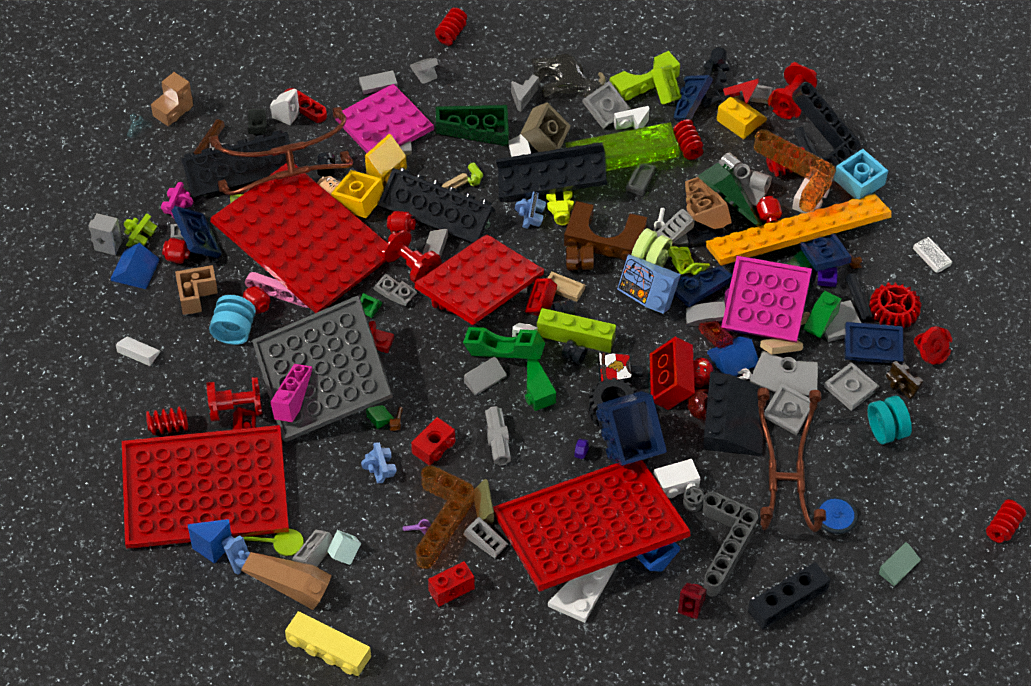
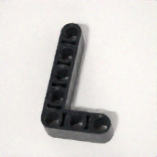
(827, 123)

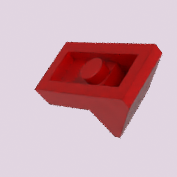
(747, 88)
(382, 339)

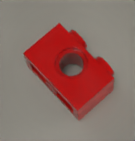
(438, 432)
(451, 583)

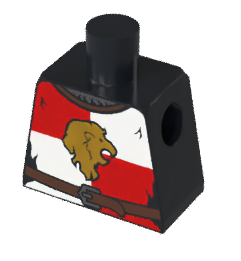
(617, 366)

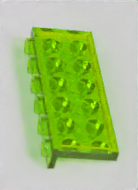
(636, 146)

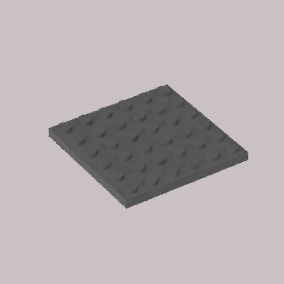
(344, 363)

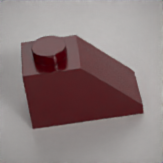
(691, 600)

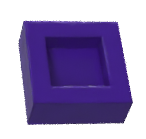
(827, 277)

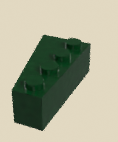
(474, 123)

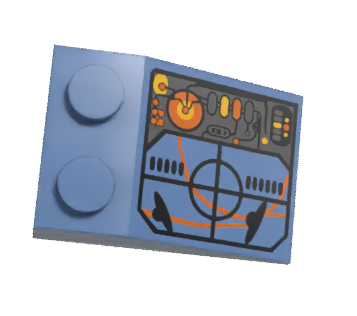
(648, 283)

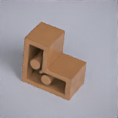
(174, 101)
(193, 284)

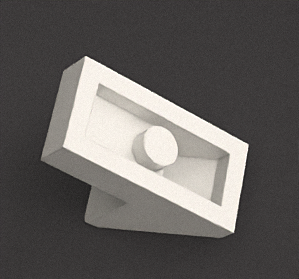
(633, 118)

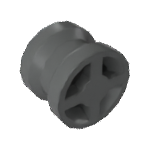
(694, 494)

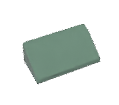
(899, 564)

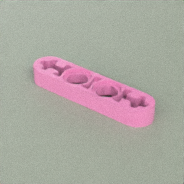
(276, 290)

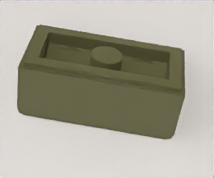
(483, 502)

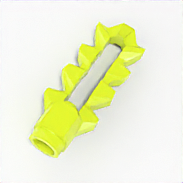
(560, 209)

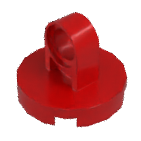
(934, 345)

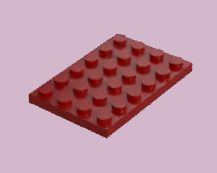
(479, 279)

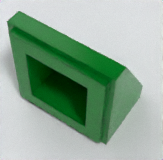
(370, 305)
(378, 416)

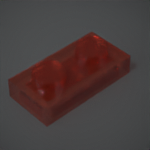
(715, 334)

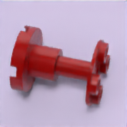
(782, 99)
(419, 263)
(226, 399)

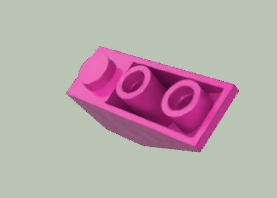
(291, 393)

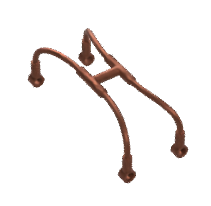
(287, 149)
(766, 513)

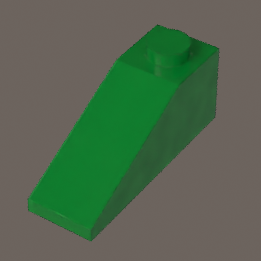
(539, 388)

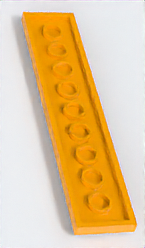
(798, 229)

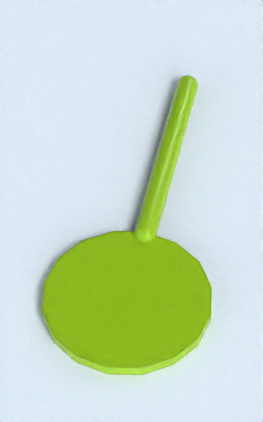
(284, 543)

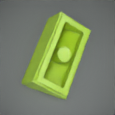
(666, 84)

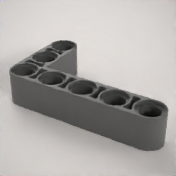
(738, 526)

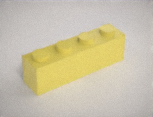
(327, 644)

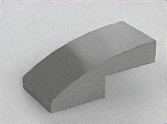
(705, 312)

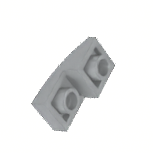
(395, 291)

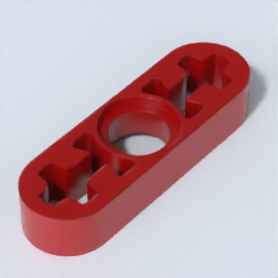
(314, 108)

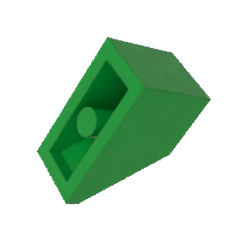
(822, 314)

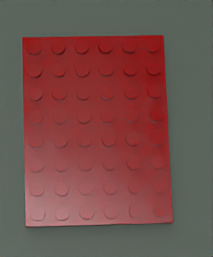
(302, 238)
(203, 480)
(590, 523)

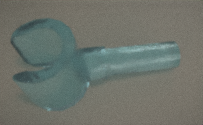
(134, 123)

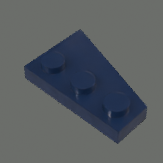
(692, 96)

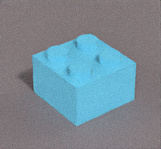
(860, 174)

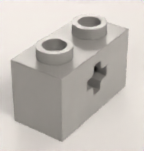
(105, 234)

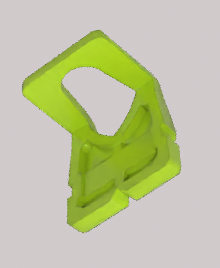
(682, 258)

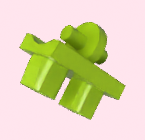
(144, 226)

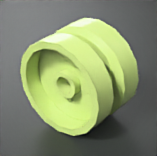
(652, 248)

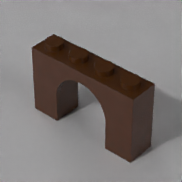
(579, 233)

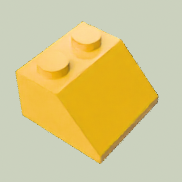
(739, 117)
(384, 158)
(359, 193)

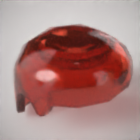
(697, 403)

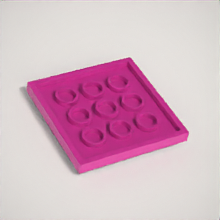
(385, 114)
(766, 299)

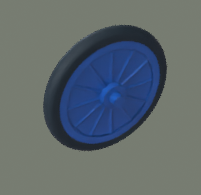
(840, 515)

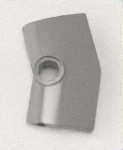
(754, 182)
(771, 373)

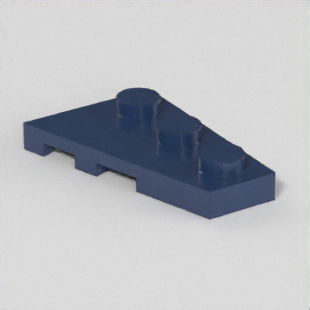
(698, 287)

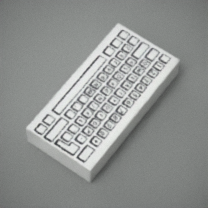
(932, 255)

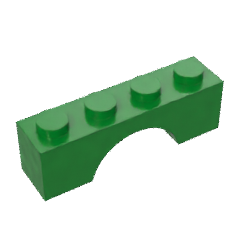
(525, 345)

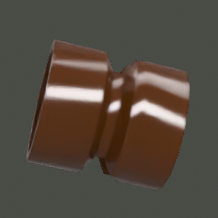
(579, 257)

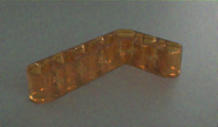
(801, 162)
(447, 516)

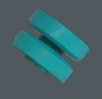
(889, 419)

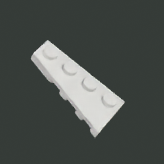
(581, 594)

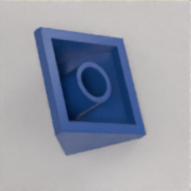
(135, 267)
(734, 357)
(208, 538)
(659, 558)

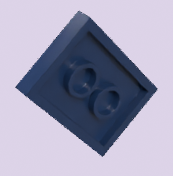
(196, 232)
(825, 252)
(873, 342)

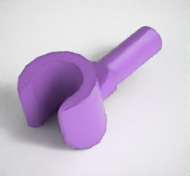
(422, 525)

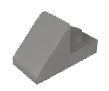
(425, 69)
(523, 93)

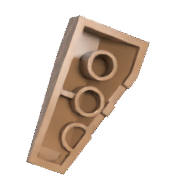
(706, 205)
(295, 579)

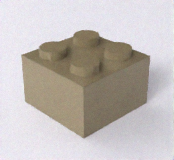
(545, 128)

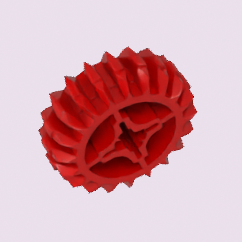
(895, 300)

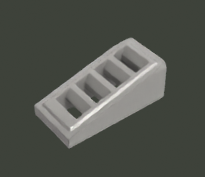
(681, 218)
(481, 543)

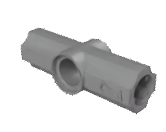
(497, 435)

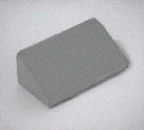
(436, 241)
(484, 376)
(314, 548)

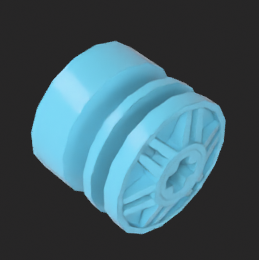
(232, 319)

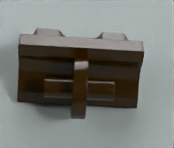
(902, 379)

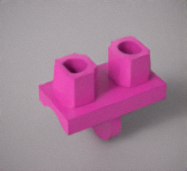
(178, 197)

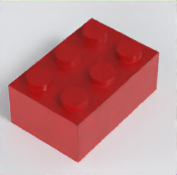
(672, 373)

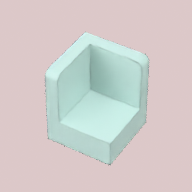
(344, 547)

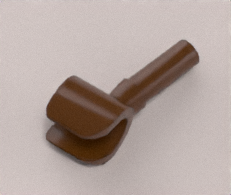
(855, 262)
(395, 424)

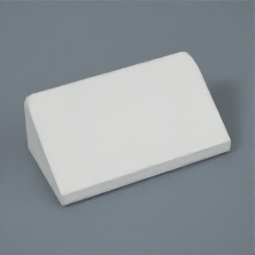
(519, 146)
(137, 350)

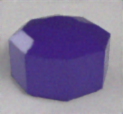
(581, 448)

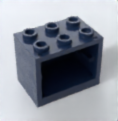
(631, 428)

